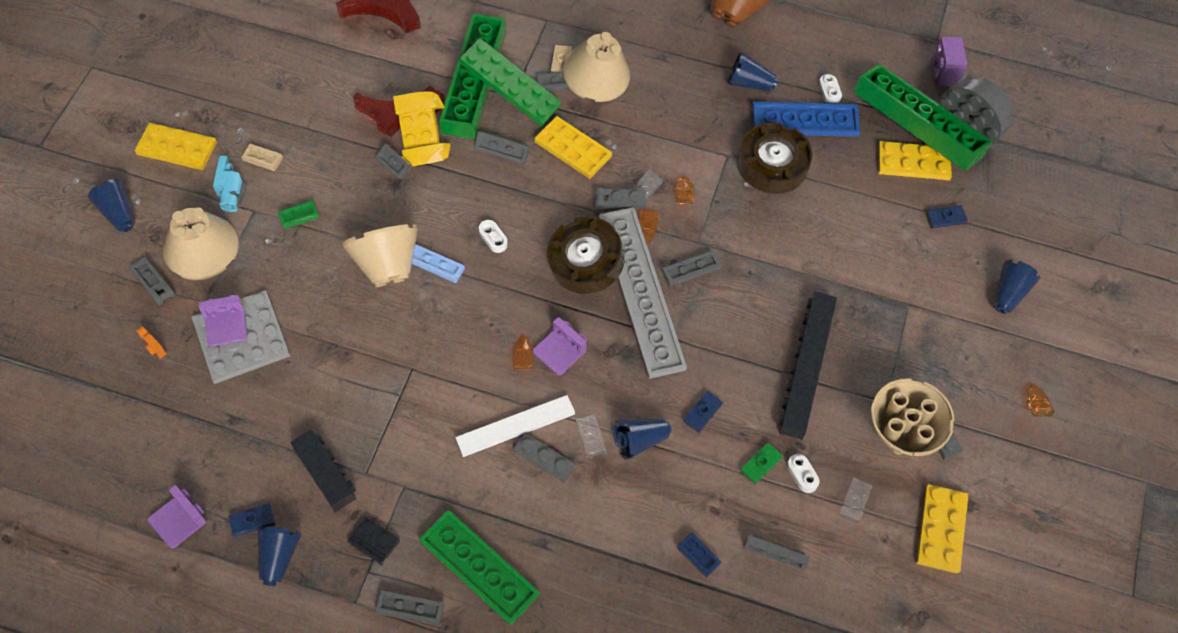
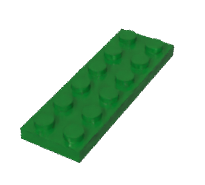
(510, 82)
(479, 567)

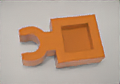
(152, 346)

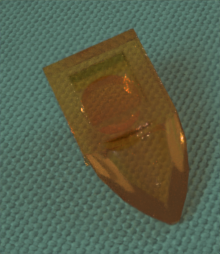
(684, 191)
(648, 223)
(523, 353)
(1038, 402)

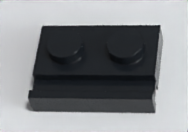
(373, 541)

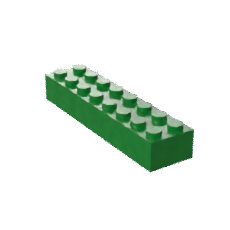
(467, 92)
(922, 117)

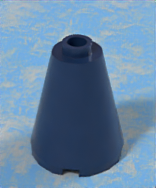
(751, 74)
(113, 204)
(1014, 285)
(639, 435)
(275, 552)

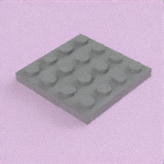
(262, 347)

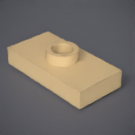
(559, 56)
(262, 157)

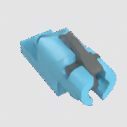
(228, 186)

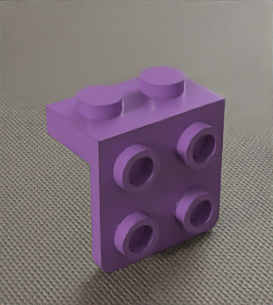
(224, 320)
(561, 347)
(177, 518)

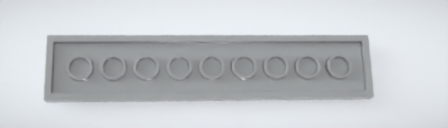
(645, 299)

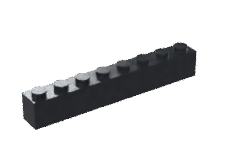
(808, 366)

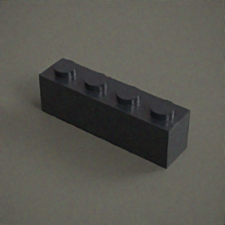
(323, 470)

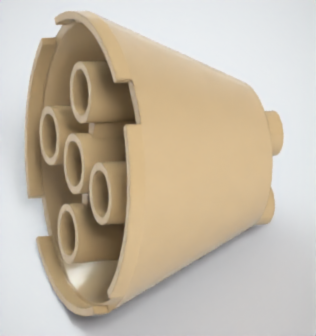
(597, 69)
(199, 244)
(384, 253)
(912, 417)

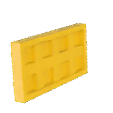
(176, 146)
(573, 147)
(912, 161)
(942, 528)

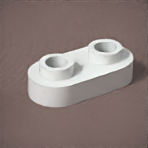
(828, 86)
(495, 237)
(802, 472)

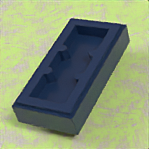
(946, 216)
(703, 412)
(251, 519)
(699, 554)

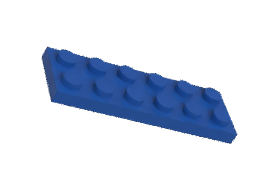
(810, 118)

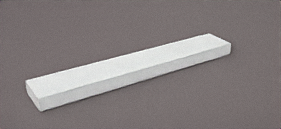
(515, 426)

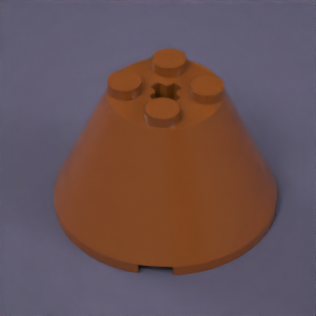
(735, 11)

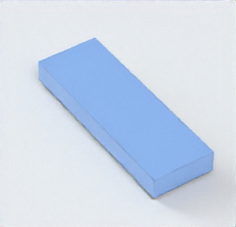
(437, 264)

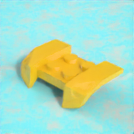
(420, 127)

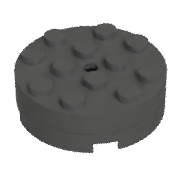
(980, 106)

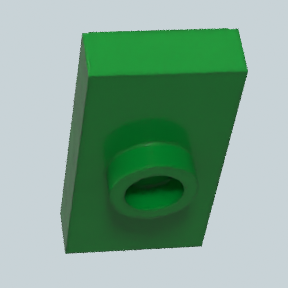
(298, 214)
(761, 463)

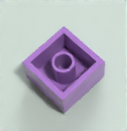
(949, 61)

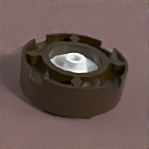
(774, 158)
(586, 255)

